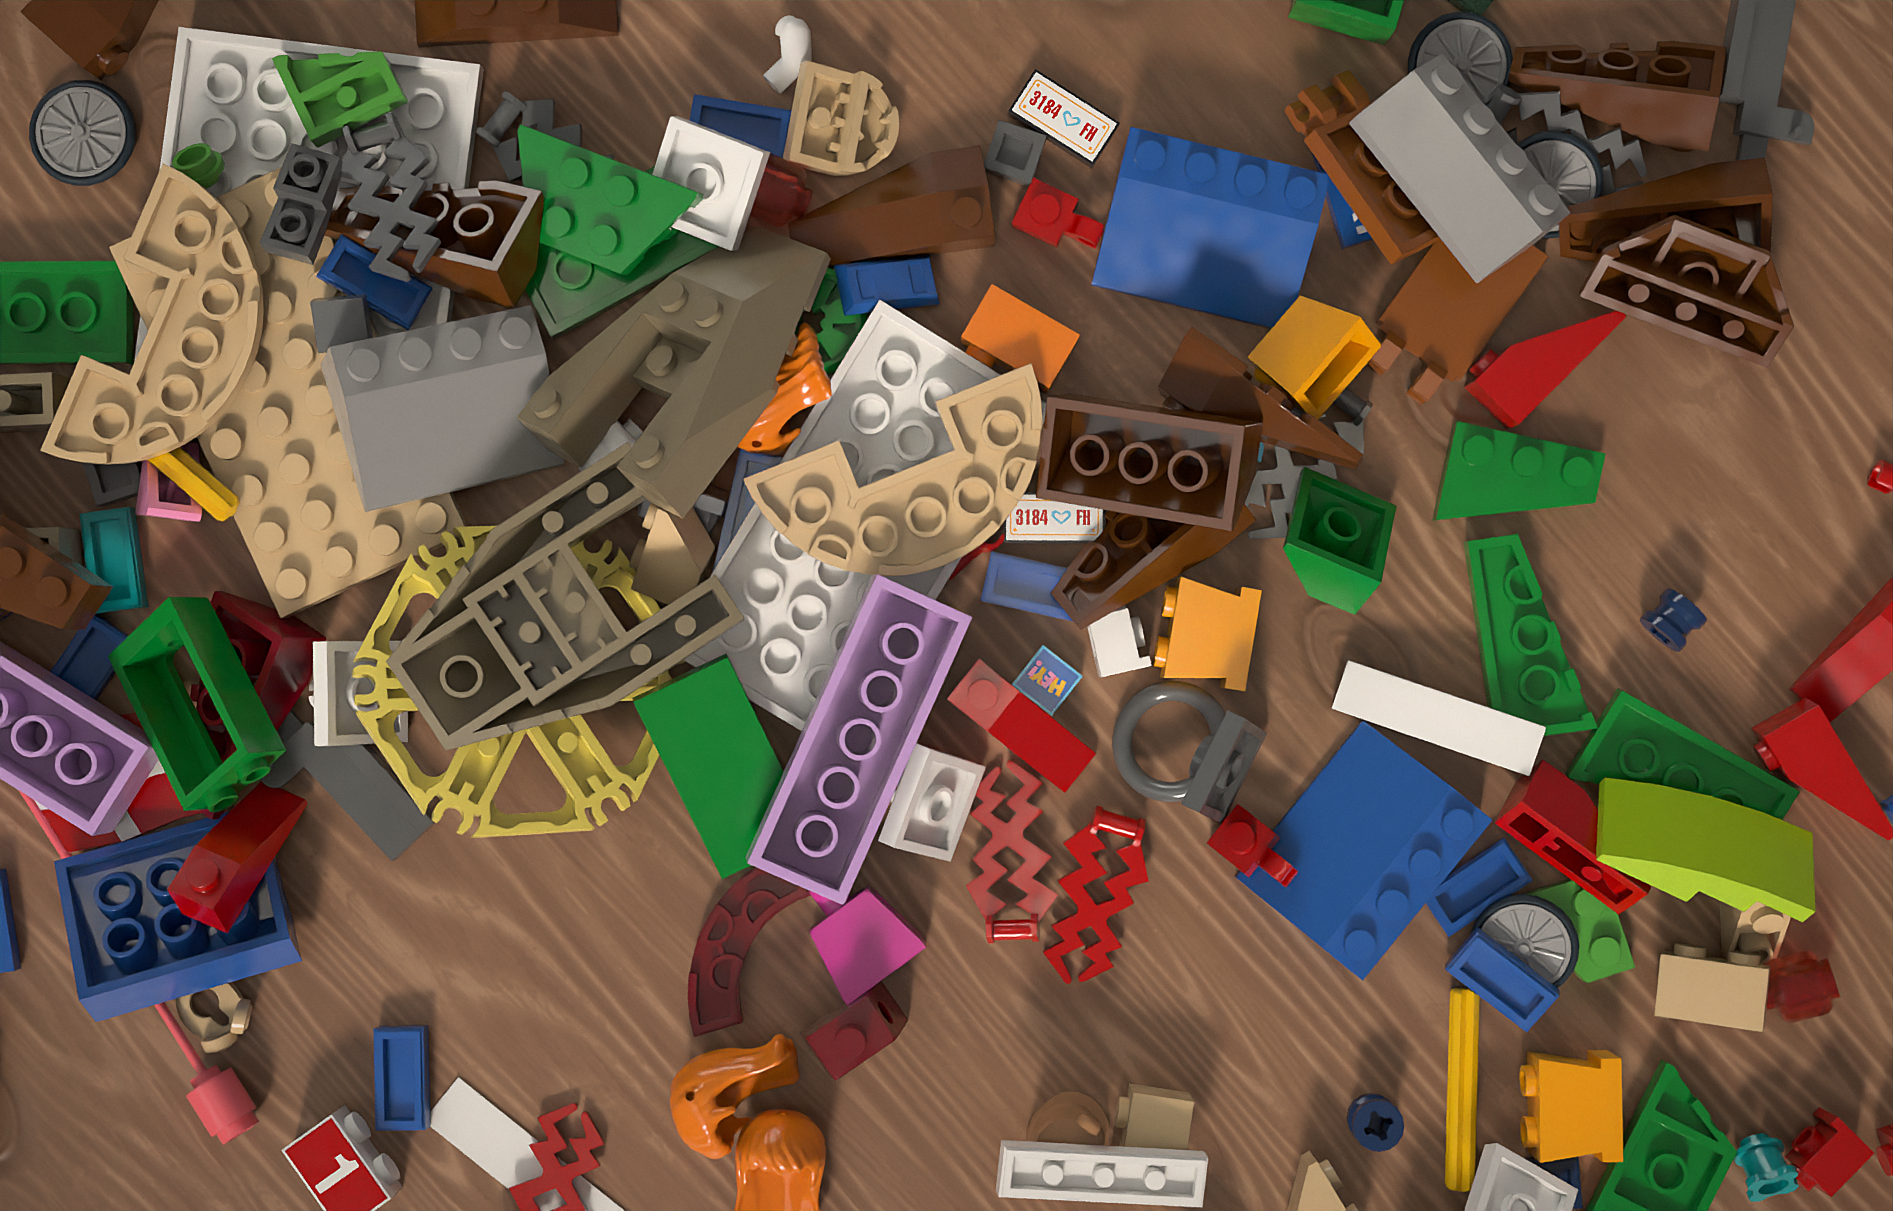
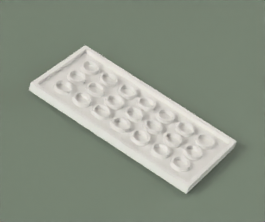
(793, 602)

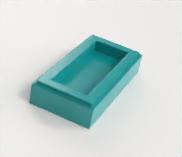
(115, 556)

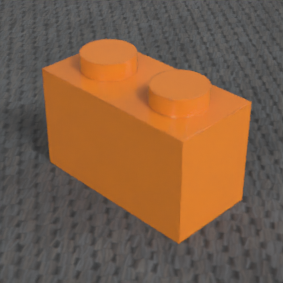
(1016, 335)

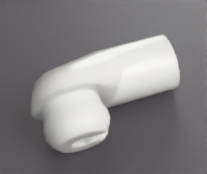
(795, 49)

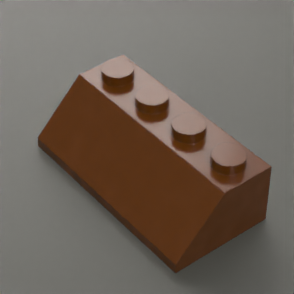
(1147, 460)

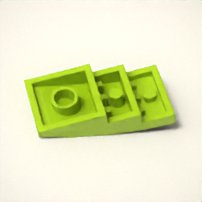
(1705, 845)

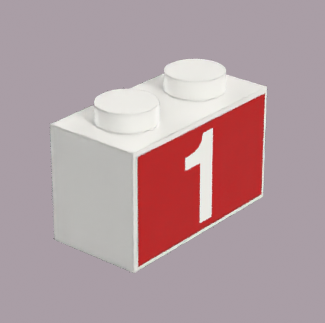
(343, 1164)

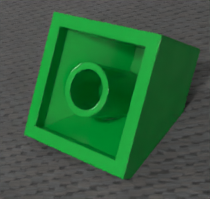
(1338, 540)

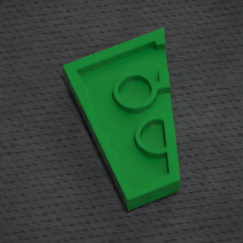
(1510, 472)

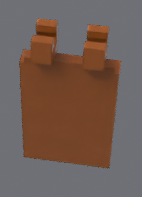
(1355, 170)
(1448, 316)

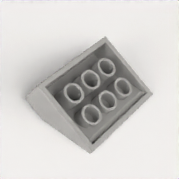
(439, 406)

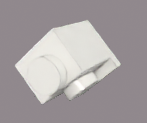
(1116, 643)

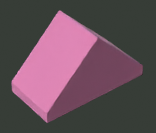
(162, 497)

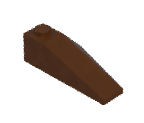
(92, 31)
(1654, 95)
(484, 235)
(1217, 383)
(1134, 558)

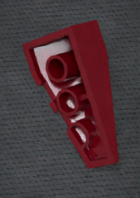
(275, 657)

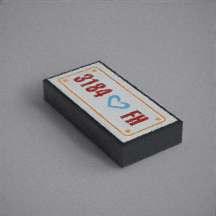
(1064, 118)
(1052, 522)

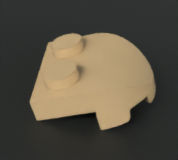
(839, 121)

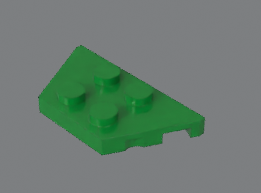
(597, 203)
(1669, 1153)

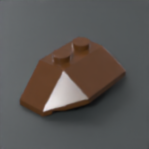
(512, 20)
(1696, 287)

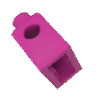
(863, 941)

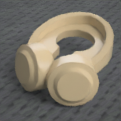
(213, 1034)

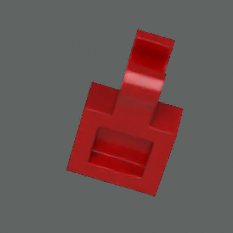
(1050, 215)
(1249, 844)

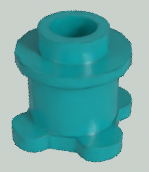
(1765, 1167)

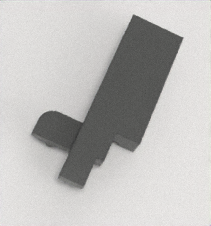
(1753, 74)
(357, 782)

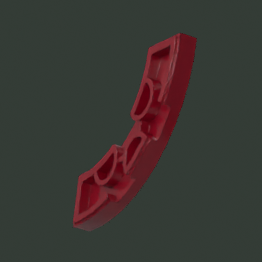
(725, 943)

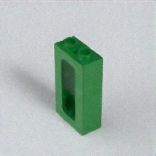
(170, 717)

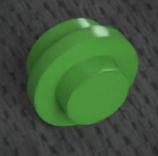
(200, 164)

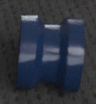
(1673, 619)
(1369, 1112)

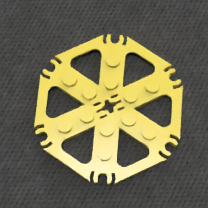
(479, 767)

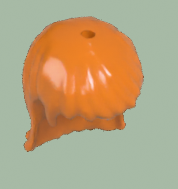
(801, 386)
(717, 1082)
(779, 1162)

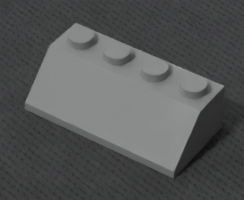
(1459, 167)

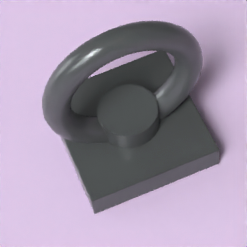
(1217, 764)

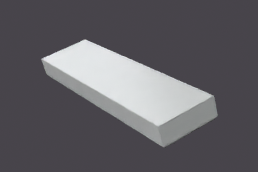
(1439, 717)
(1101, 1173)

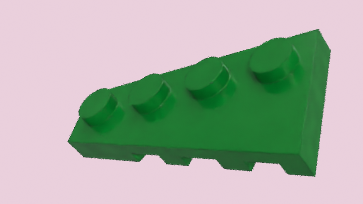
(1518, 641)
(1653, 748)

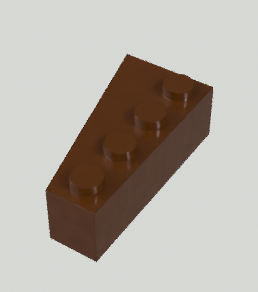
(45, 582)

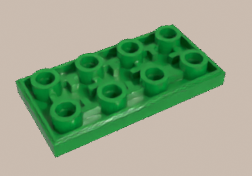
(714, 756)

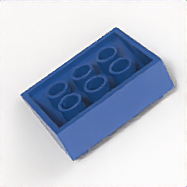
(1209, 228)
(1367, 848)
(135, 943)

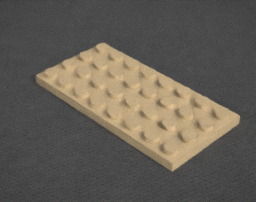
(284, 443)

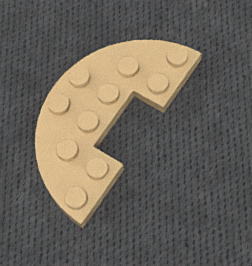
(196, 343)
(923, 512)

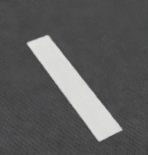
(501, 1146)

